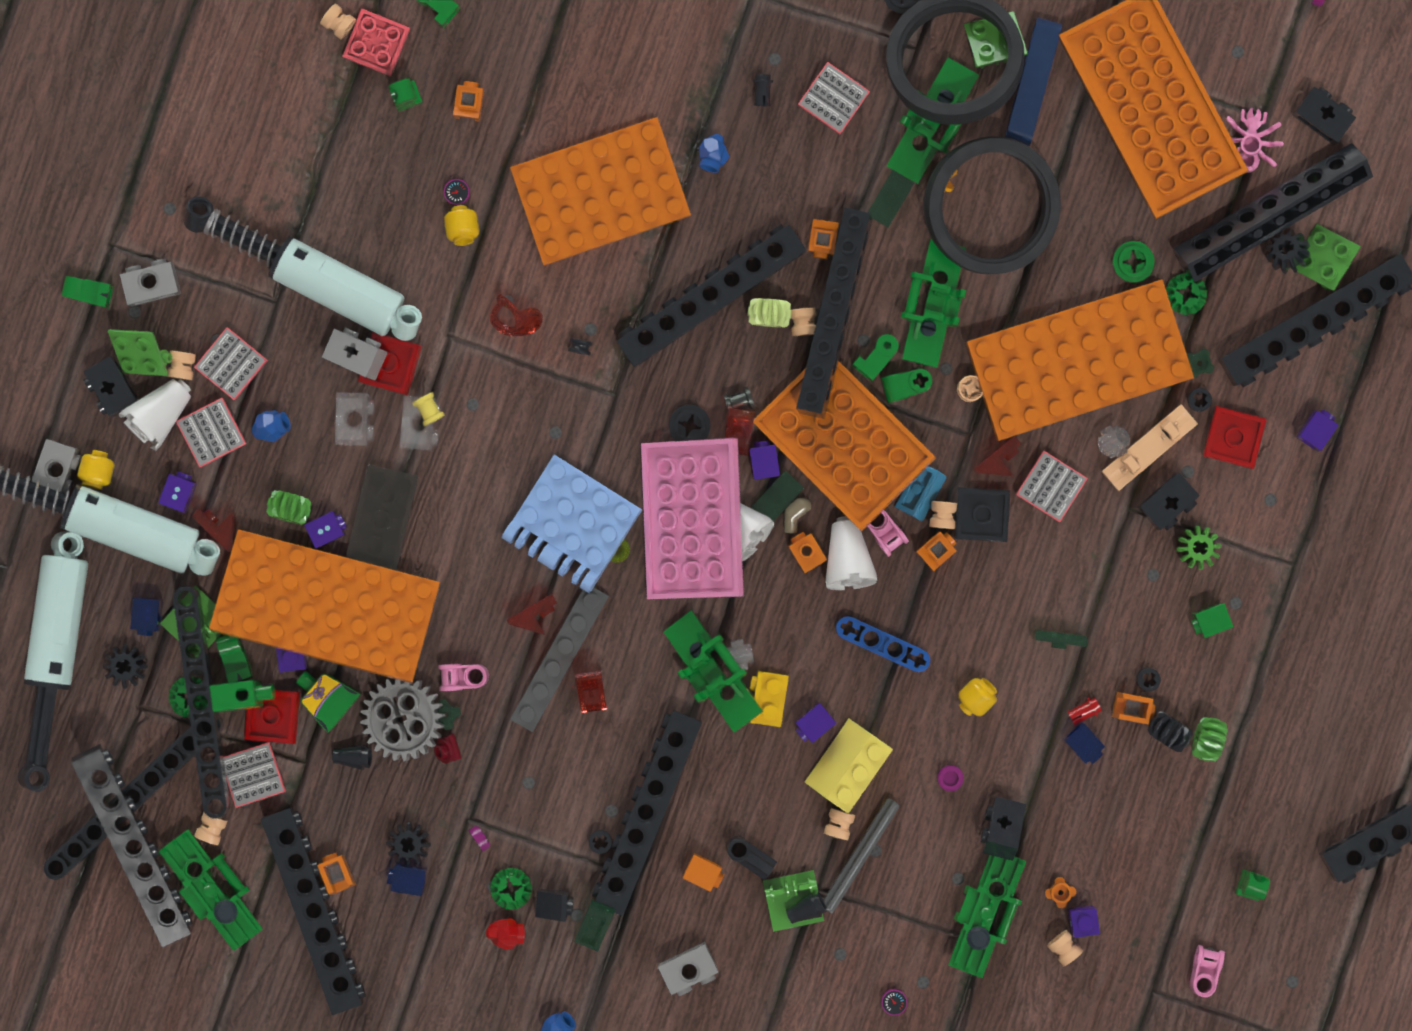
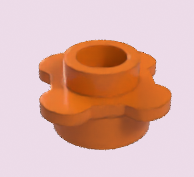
(1068, 892)

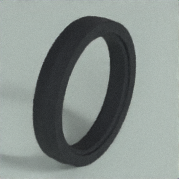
(955, 112)
(1049, 209)

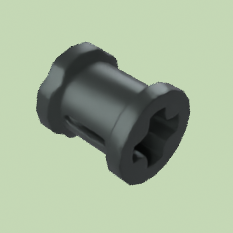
(740, 400)

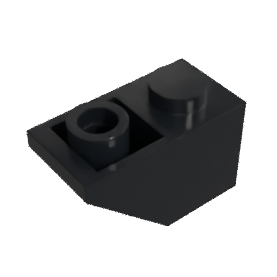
(553, 904)

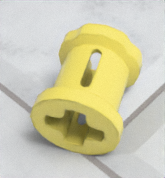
(428, 409)

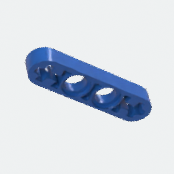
(883, 643)

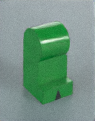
(444, 8)
(405, 94)
(88, 291)
(885, 349)
(234, 658)
(1252, 885)

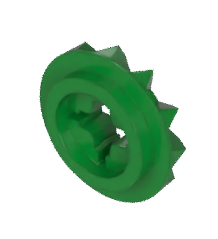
(1141, 252)
(1193, 304)
(178, 703)
(517, 878)

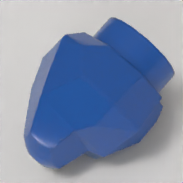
(713, 153)
(271, 426)
(559, 1022)

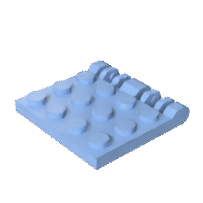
(575, 519)

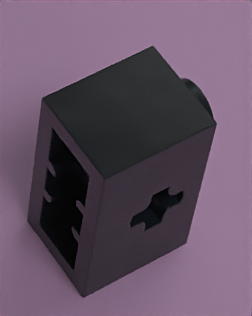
(1311, 114)
(110, 372)
(1176, 488)
(1003, 829)

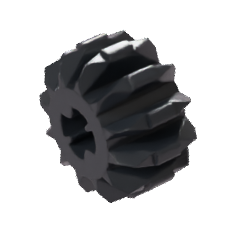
(1292, 258)
(125, 676)
(1170, 731)
(399, 845)

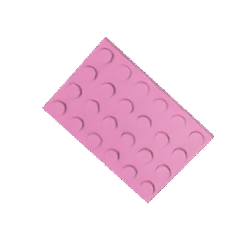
(692, 519)

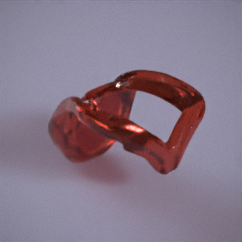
(526, 322)

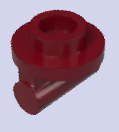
(447, 749)

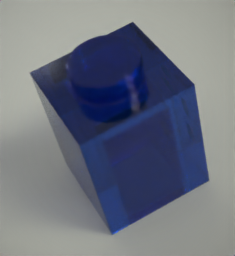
(146, 616)
(1084, 744)
(407, 879)

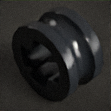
(580, 346)
(1207, 399)
(1139, 680)
(602, 849)

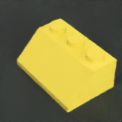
(848, 765)

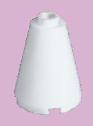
(157, 412)
(754, 528)
(848, 558)

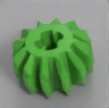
(288, 507)
(1199, 538)
(1209, 739)

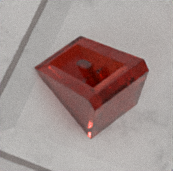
(591, 691)

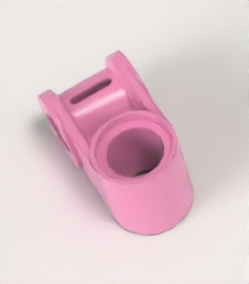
(886, 532)
(461, 676)
(1206, 969)

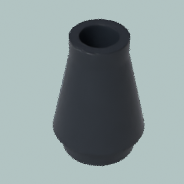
(354, 756)
(808, 908)

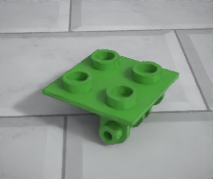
(988, 43)
(1328, 258)
(139, 353)
(190, 624)
(786, 892)

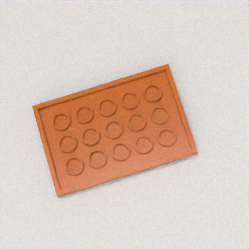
(600, 191)
(855, 454)

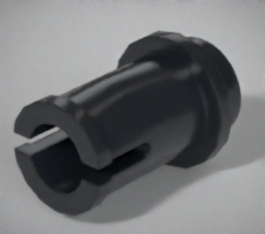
(762, 90)

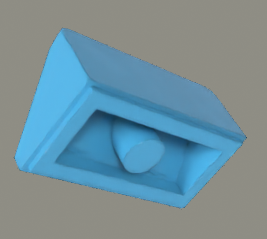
(920, 493)

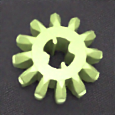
(769, 312)

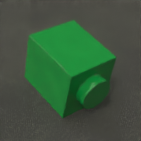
(1211, 620)

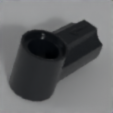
(752, 858)

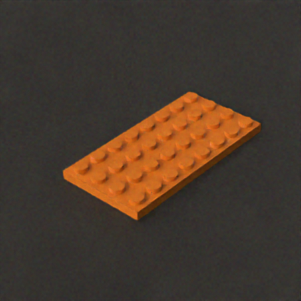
(1153, 104)
(1079, 360)
(324, 606)

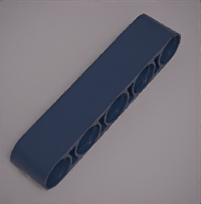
(1033, 81)

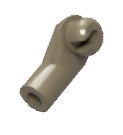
(794, 512)

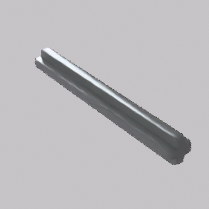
(860, 854)

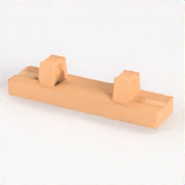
(1149, 447)

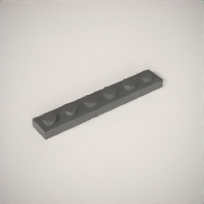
(559, 658)

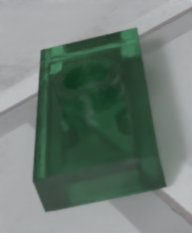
(890, 198)
(778, 496)
(1060, 640)
(594, 925)

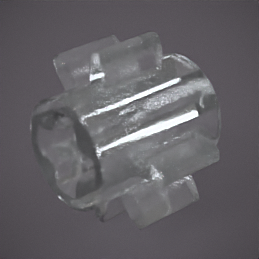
(1114, 441)
(741, 653)

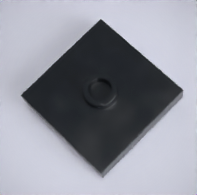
(982, 514)

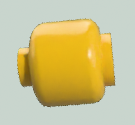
(461, 225)
(95, 470)
(977, 697)

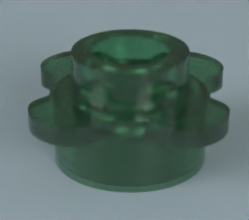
(1202, 356)
(453, 712)

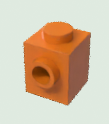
(806, 551)

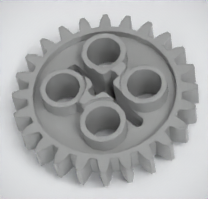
(381, 726)

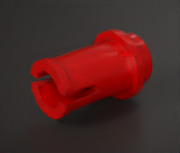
(1084, 711)

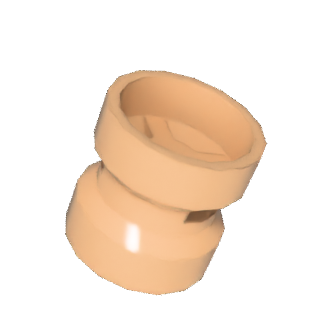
(338, 21)
(803, 321)
(181, 365)
(972, 388)
(943, 515)
(842, 818)
(210, 829)
(1064, 946)

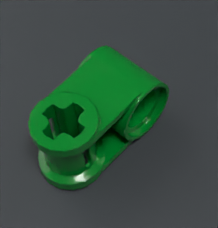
(901, 385)

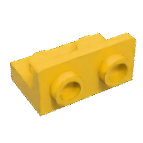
(770, 695)

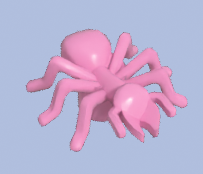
(1251, 144)

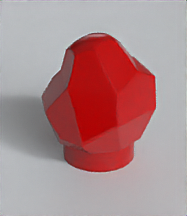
(506, 933)

